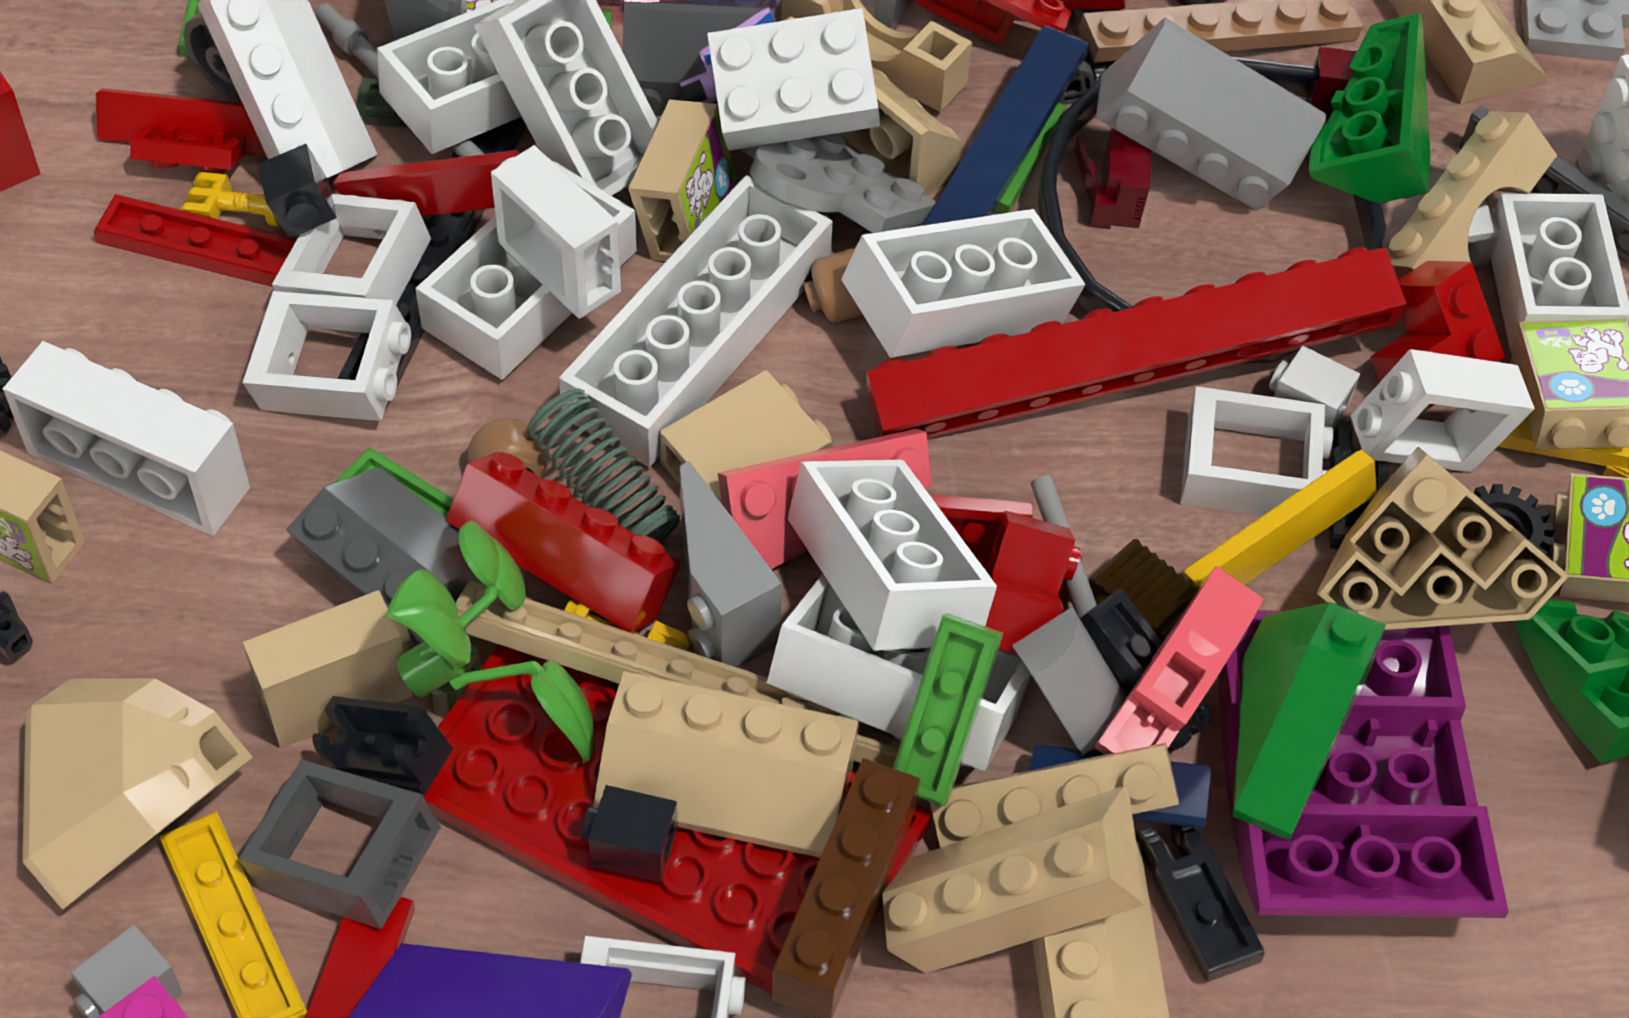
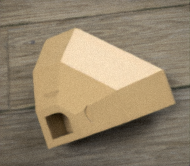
(1437, 557)
(111, 772)

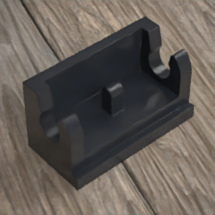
(384, 743)

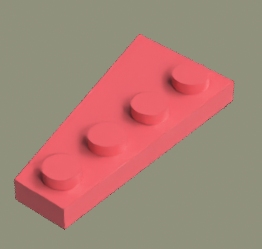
(762, 493)

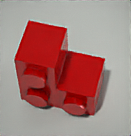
(1442, 316)
(1028, 569)

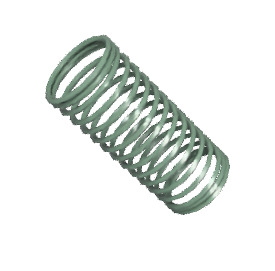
(561, 422)

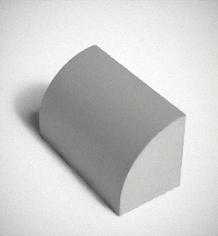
(1072, 677)

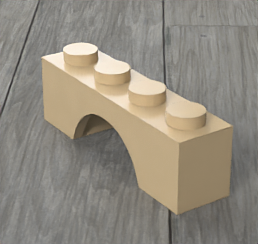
(922, 64)
(1501, 155)

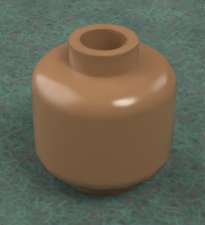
(828, 291)
(508, 437)

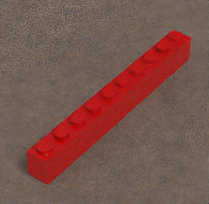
(1136, 345)

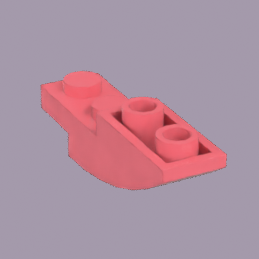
(1183, 666)

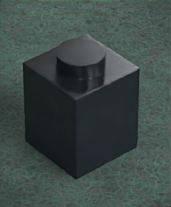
(297, 191)
(631, 833)

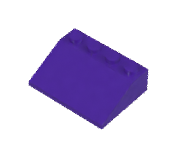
(476, 984)

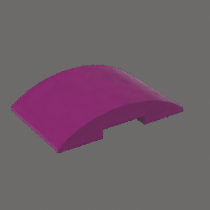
(1394, 807)

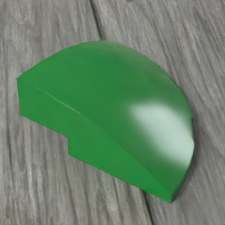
(1583, 672)

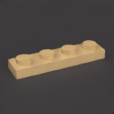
(1018, 796)

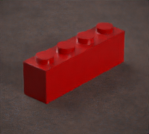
(566, 541)

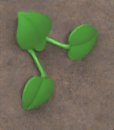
(441, 658)

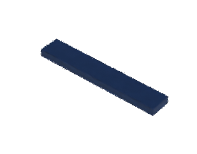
(1011, 128)

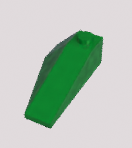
(1379, 123)
(1293, 706)

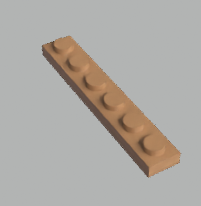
(1227, 25)

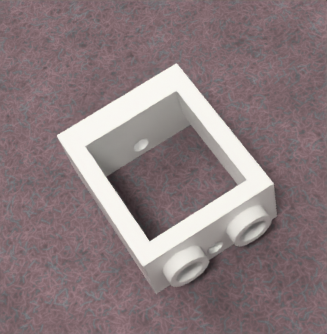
(557, 231)
(391, 267)
(281, 339)
(1488, 402)
(1255, 414)
(673, 967)

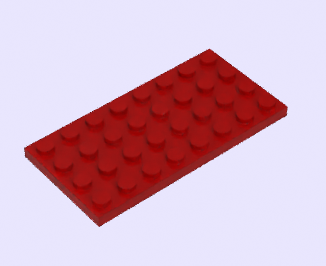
(528, 794)

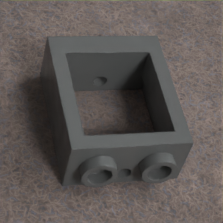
(383, 867)

